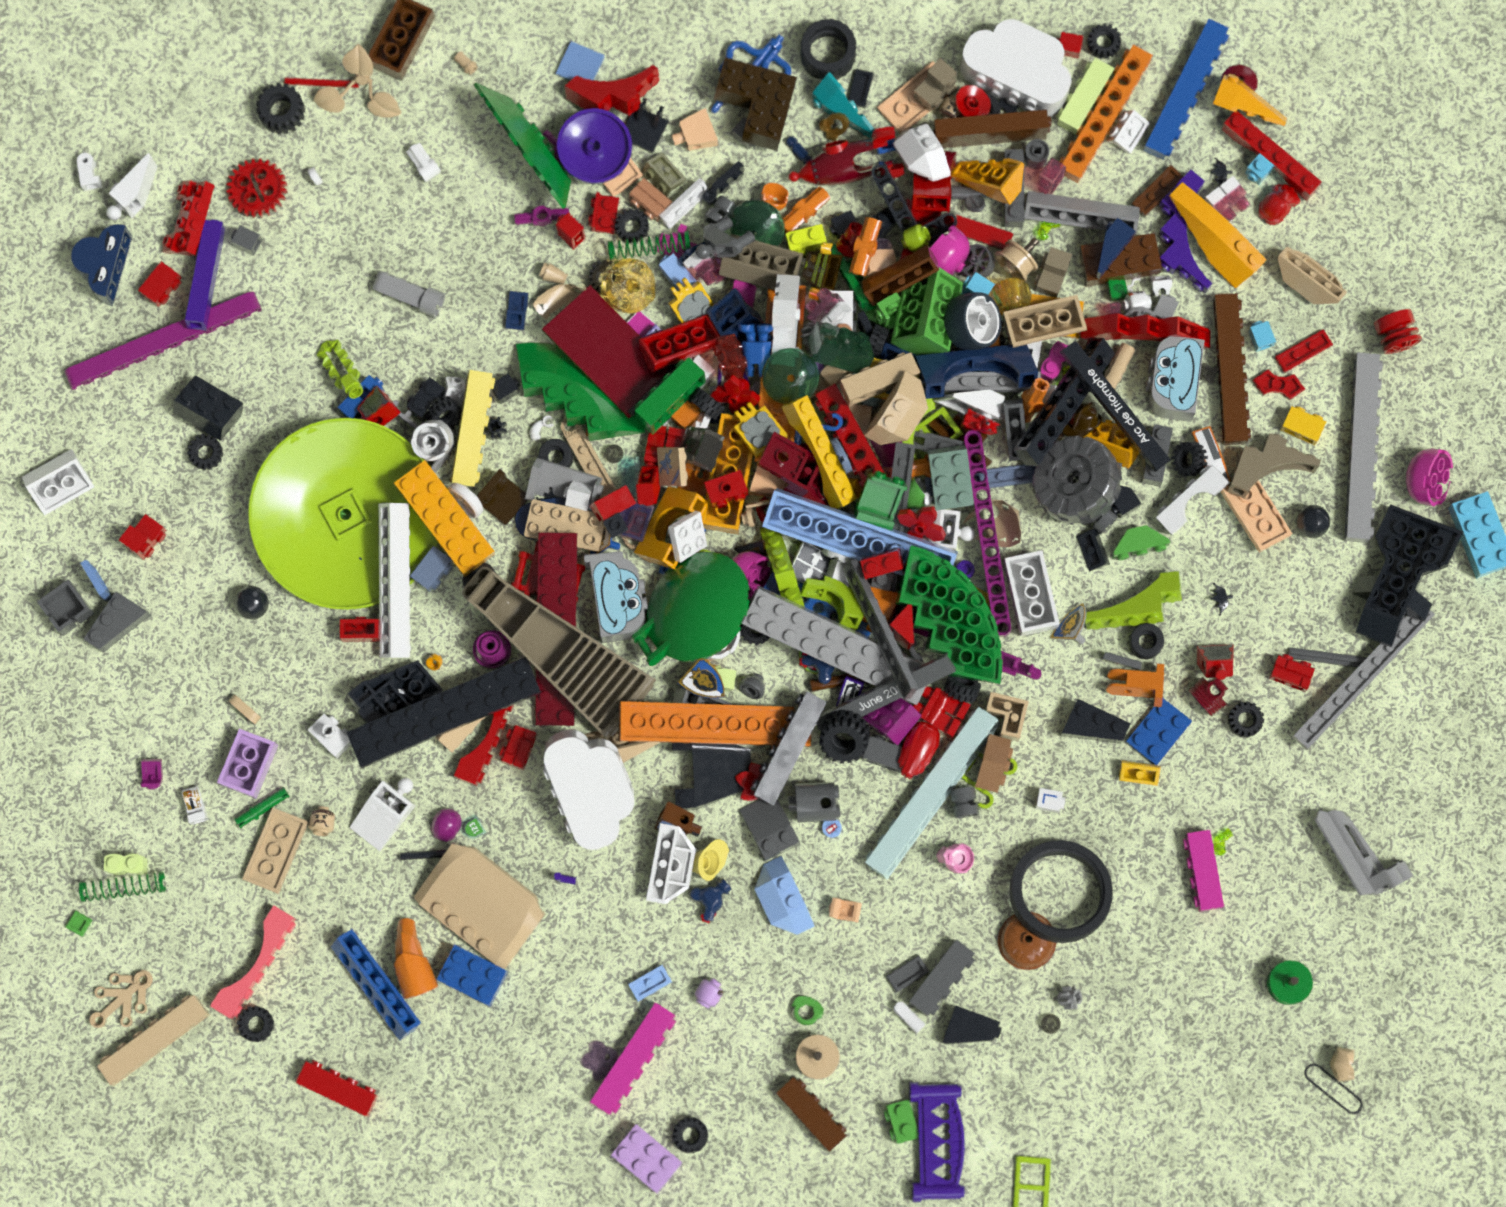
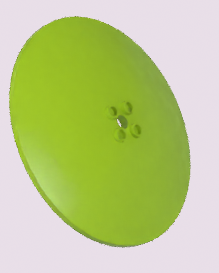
(300, 502)

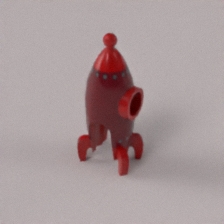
(836, 161)

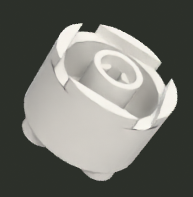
(432, 450)

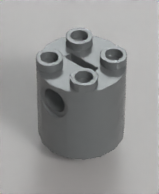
(808, 802)

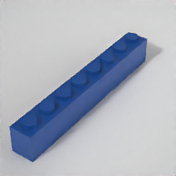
(1184, 93)

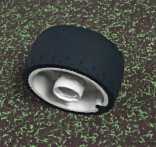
(972, 321)

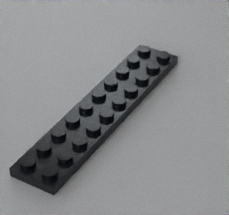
(443, 712)

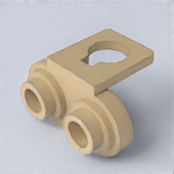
(748, 516)

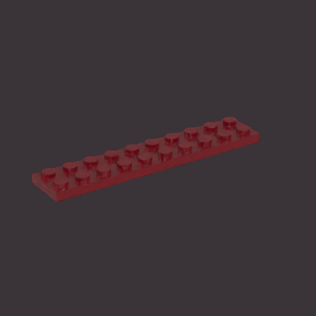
(559, 594)

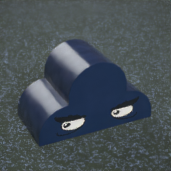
(103, 260)

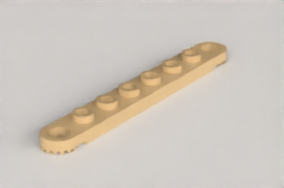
(590, 462)

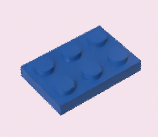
(1159, 732)

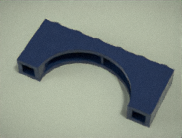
(1005, 360)

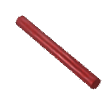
(319, 82)

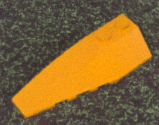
(1220, 241)

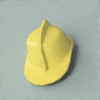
(711, 859)

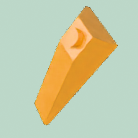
(1237, 95)

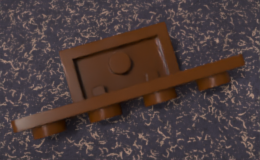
(945, 430)

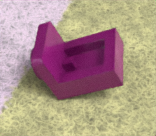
(151, 773)

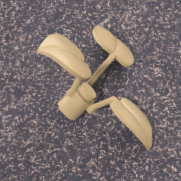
(358, 63)

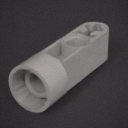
(409, 292)

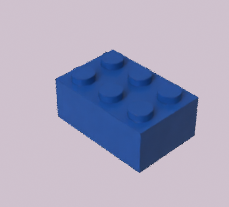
(472, 975)

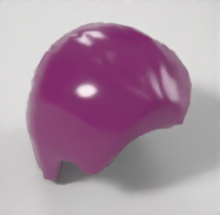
(446, 824)

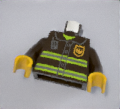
(821, 269)

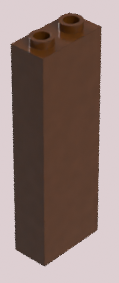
(992, 128)

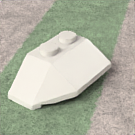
(922, 153)
(671, 864)

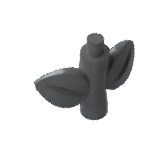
(973, 199)

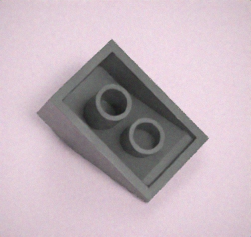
(769, 828)

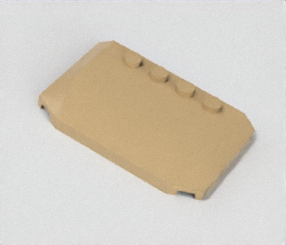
(481, 903)

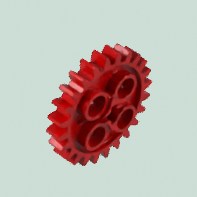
(274, 180)

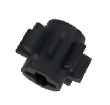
(498, 432)

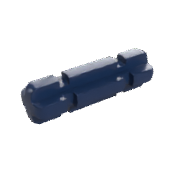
(798, 149)

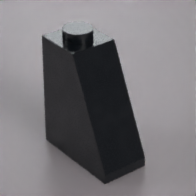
(970, 1027)

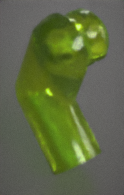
(1219, 841)

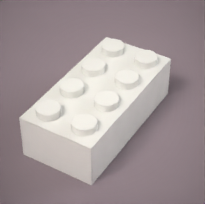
(1031, 593)

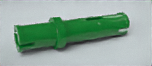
(262, 807)

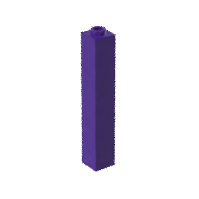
(205, 275)

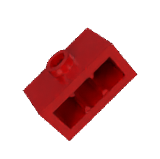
(726, 489)
(359, 630)

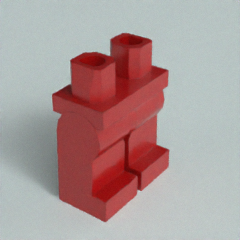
(658, 440)
(937, 706)

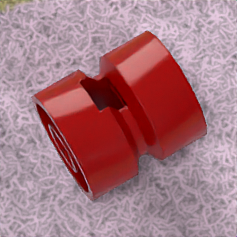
(847, 240)

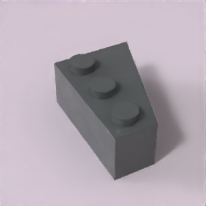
(115, 622)

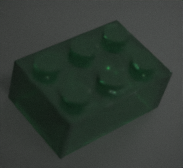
(840, 347)

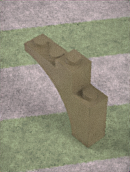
(1274, 457)

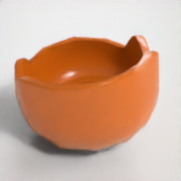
(775, 190)

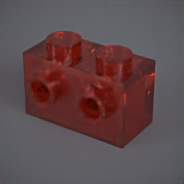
(730, 356)

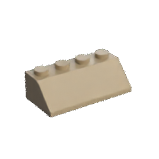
(1044, 321)

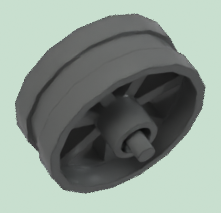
(979, 263)

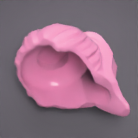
(956, 857)

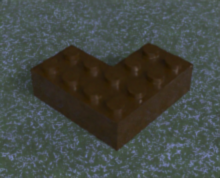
(763, 93)

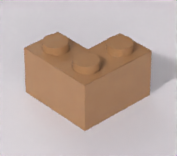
(994, 763)

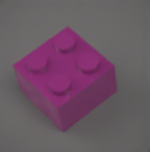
(893, 720)

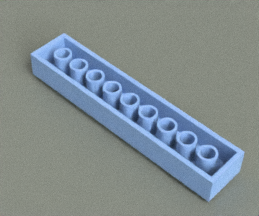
(840, 530)

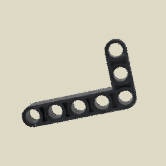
(905, 211)

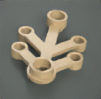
(124, 997)

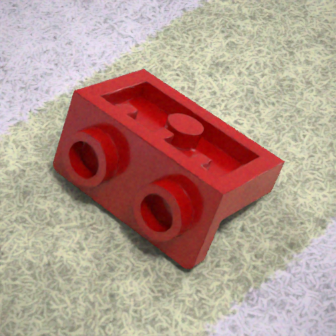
(604, 213)

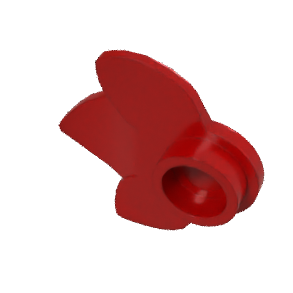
(745, 779)

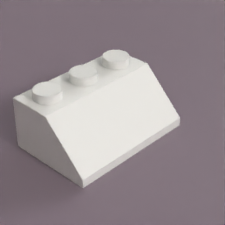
(57, 482)

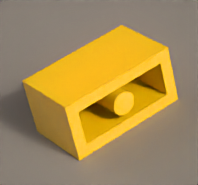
(1303, 425)

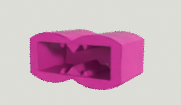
(1052, 365)

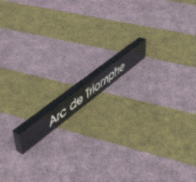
(1115, 406)

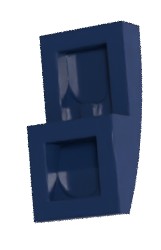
(517, 310)

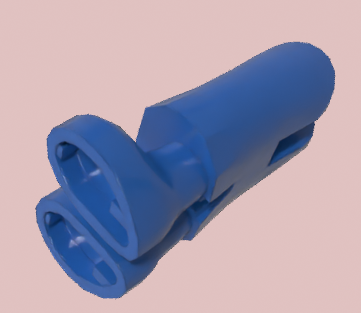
(755, 351)

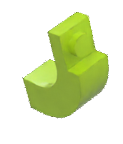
(838, 596)

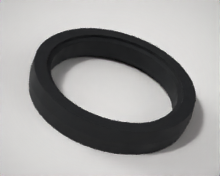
(1080, 853)

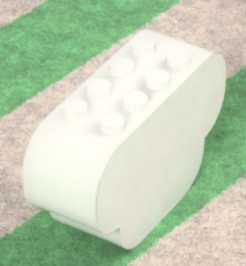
(1018, 66)
(589, 785)

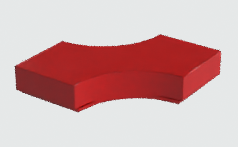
(1271, 383)

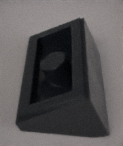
(1093, 550)

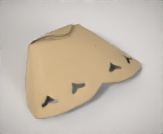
(556, 298)
(1006, 525)

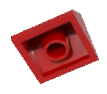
(903, 628)

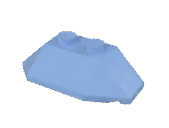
(782, 898)

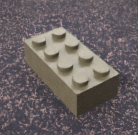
(761, 263)

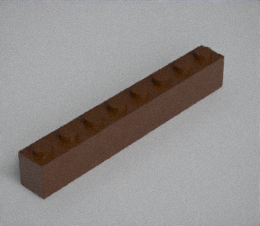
(1230, 366)

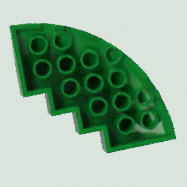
(529, 142)
(564, 386)
(953, 614)

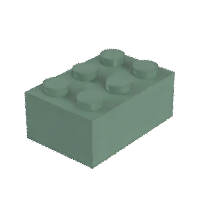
(950, 477)

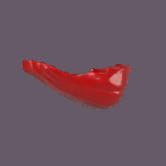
(918, 749)

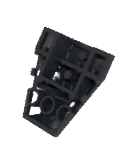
(393, 691)

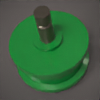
(1290, 982)

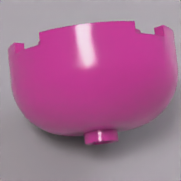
(951, 250)
(1423, 474)
(754, 567)

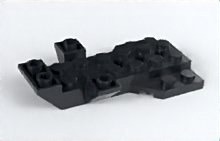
(1393, 590)

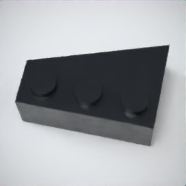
(1094, 724)

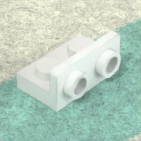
(1128, 130)

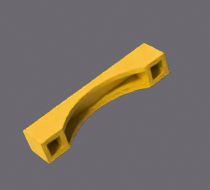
(806, 422)

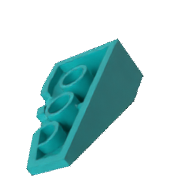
(832, 99)

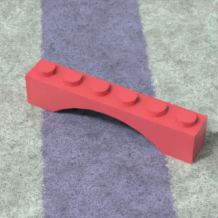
(231, 998)

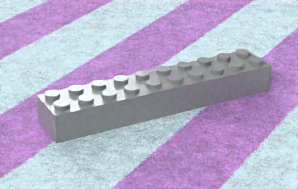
(821, 638)

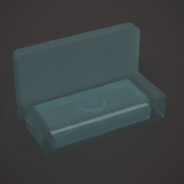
(629, 474)

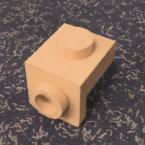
(845, 910)

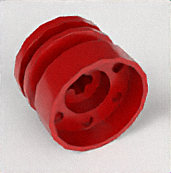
(1398, 333)

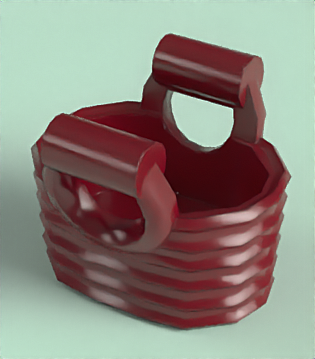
(1203, 695)

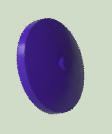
(594, 146)

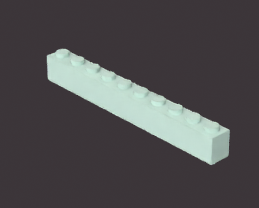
(932, 793)

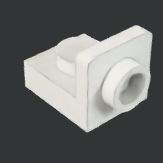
(455, 389)

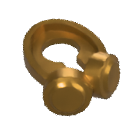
(831, 133)

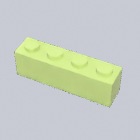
(1085, 95)

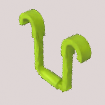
(983, 791)

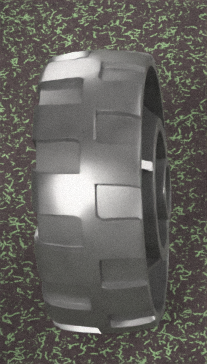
(1077, 480)

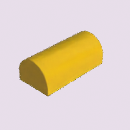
(1139, 773)

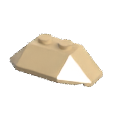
(1309, 278)
(899, 412)

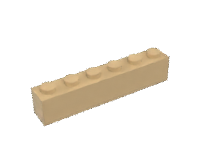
(153, 1040)

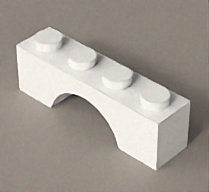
(1173, 516)

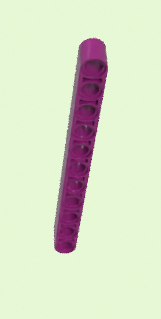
(158, 341)
(984, 524)

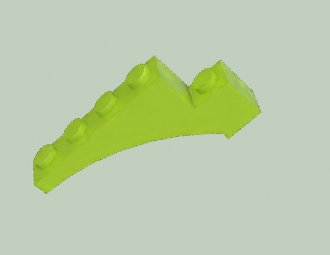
(781, 565)
(1142, 608)

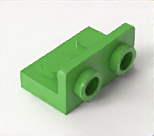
(886, 308)
(902, 1122)

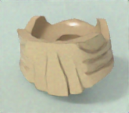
(1341, 1064)

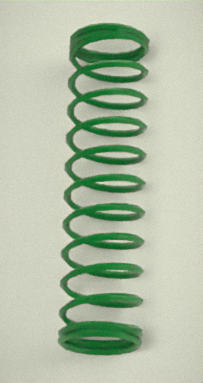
(612, 252)
(82, 885)

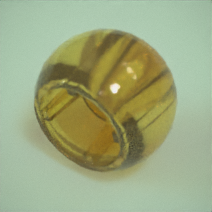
(1011, 294)

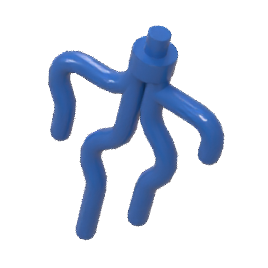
(766, 54)

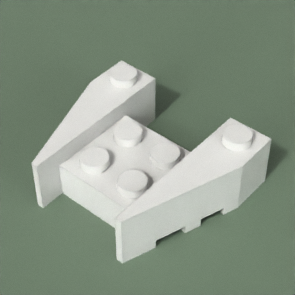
(785, 312)

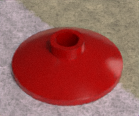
(976, 97)

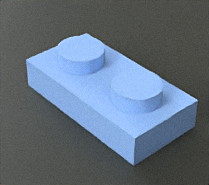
(650, 983)

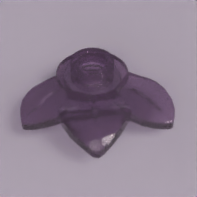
(596, 1060)

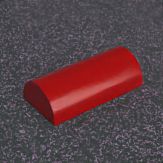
(678, 343)

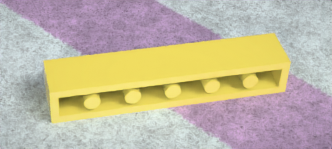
(471, 428)

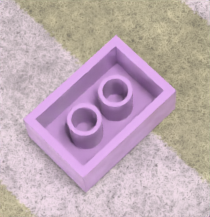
(247, 763)
(646, 1159)

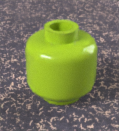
(915, 238)

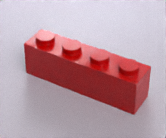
(336, 1088)

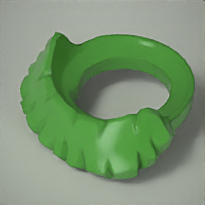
(799, 1002)

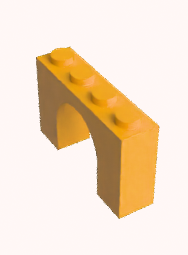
(673, 505)

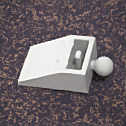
(132, 190)
(982, 402)
(952, 533)
(382, 816)

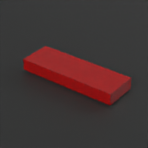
(1304, 351)

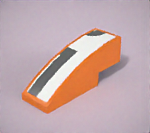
(1206, 438)

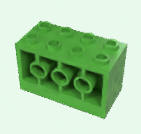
(922, 313)

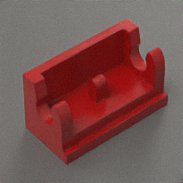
(612, 504)

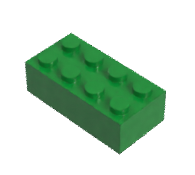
(669, 395)

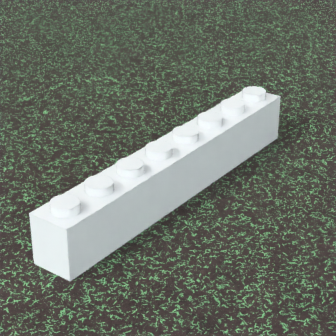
(394, 580)

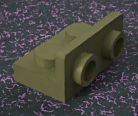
(663, 174)

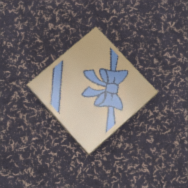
(672, 466)

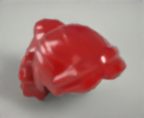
(1278, 204)

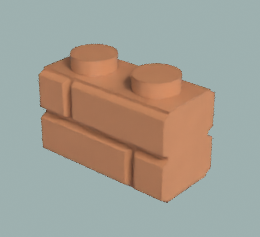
(649, 200)

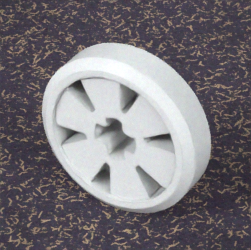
(466, 499)

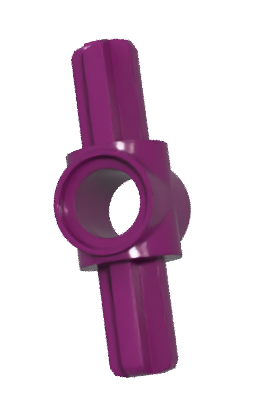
(531, 217)

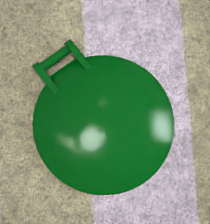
(695, 609)

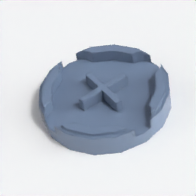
(841, 455)

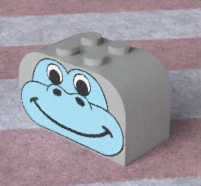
(1175, 378)
(618, 599)

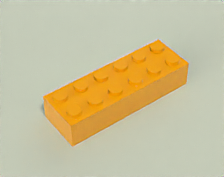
(731, 458)
(444, 518)

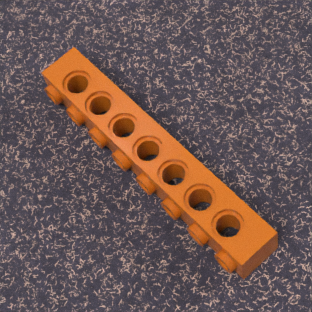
(1134, 56)

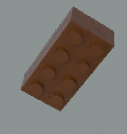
(401, 37)
(1136, 260)

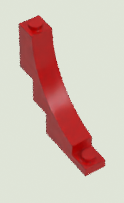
(1143, 327)

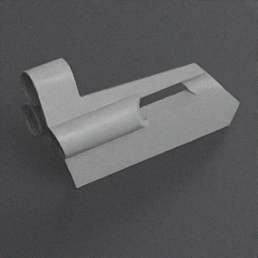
(1361, 866)

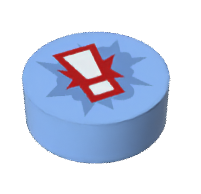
(831, 828)

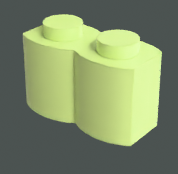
(119, 865)

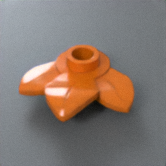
(694, 483)

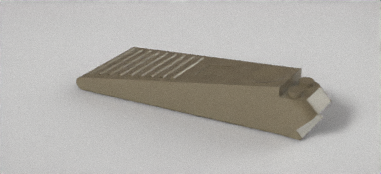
(570, 659)

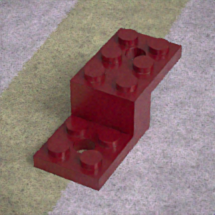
(798, 471)

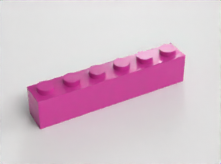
(633, 1058)

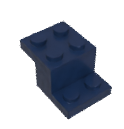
(733, 311)

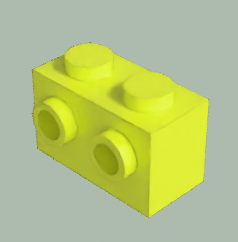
(806, 239)

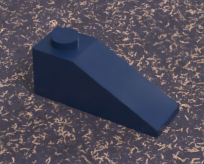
(1115, 240)

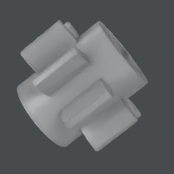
(1069, 997)

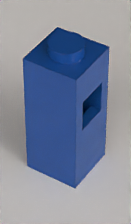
(349, 405)

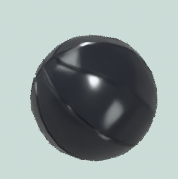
(1313, 521)
(251, 602)

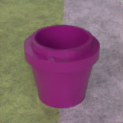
(493, 657)

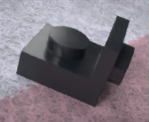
(615, 525)

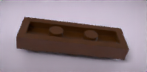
(1157, 190)

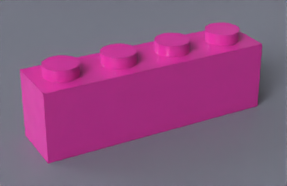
(1204, 870)

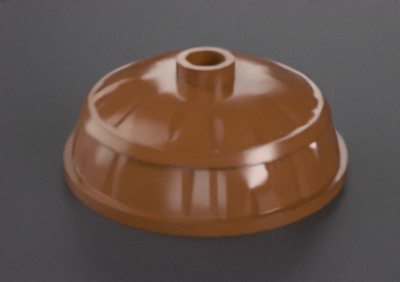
(1019, 952)

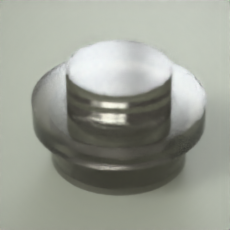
(614, 454)
(1050, 1024)

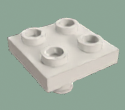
(687, 536)

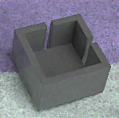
(66, 607)

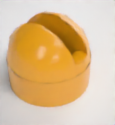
(429, 662)

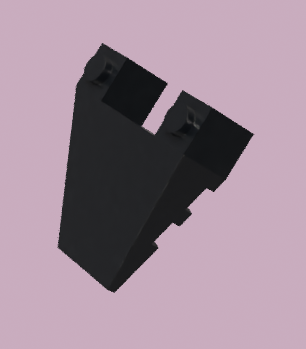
(713, 773)

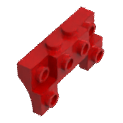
(191, 218)

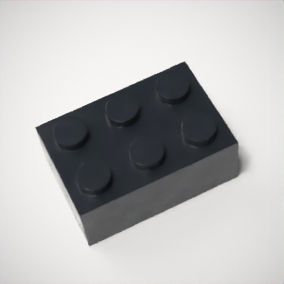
(207, 407)

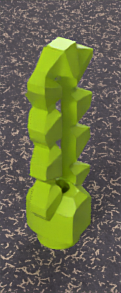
(348, 382)

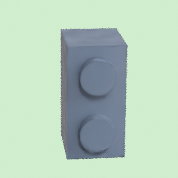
(432, 569)

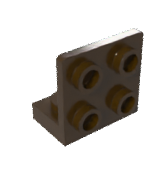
(502, 497)

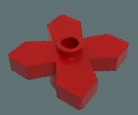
(735, 393)
(921, 523)

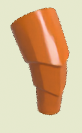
(411, 966)

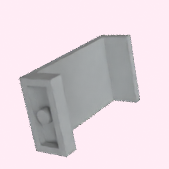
(549, 474)

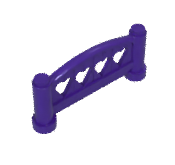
(931, 1185)

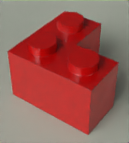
(143, 537)

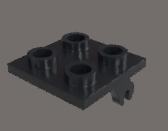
(646, 127)

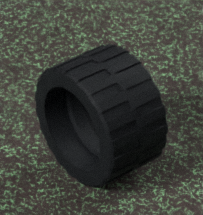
(828, 28)

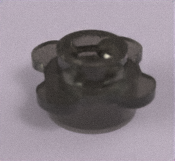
(1212, 370)

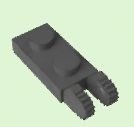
(935, 441)

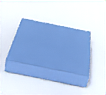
(580, 61)
(96, 580)

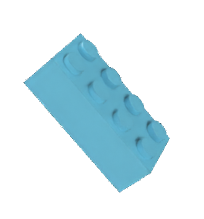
(1482, 533)

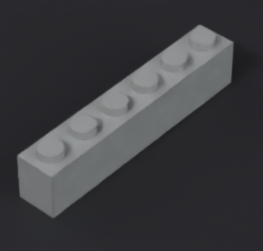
(1078, 211)

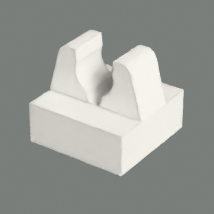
(1159, 282)

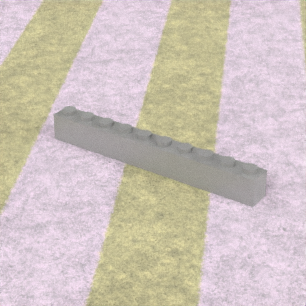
(1362, 448)

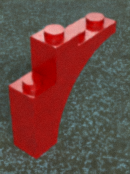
(619, 94)

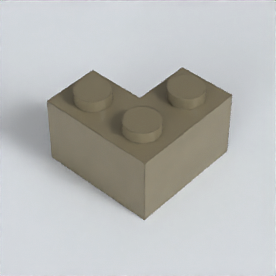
(939, 82)
(1054, 270)

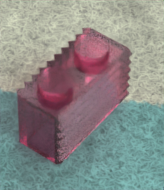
(1050, 176)

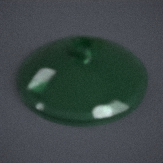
(761, 218)
(785, 363)

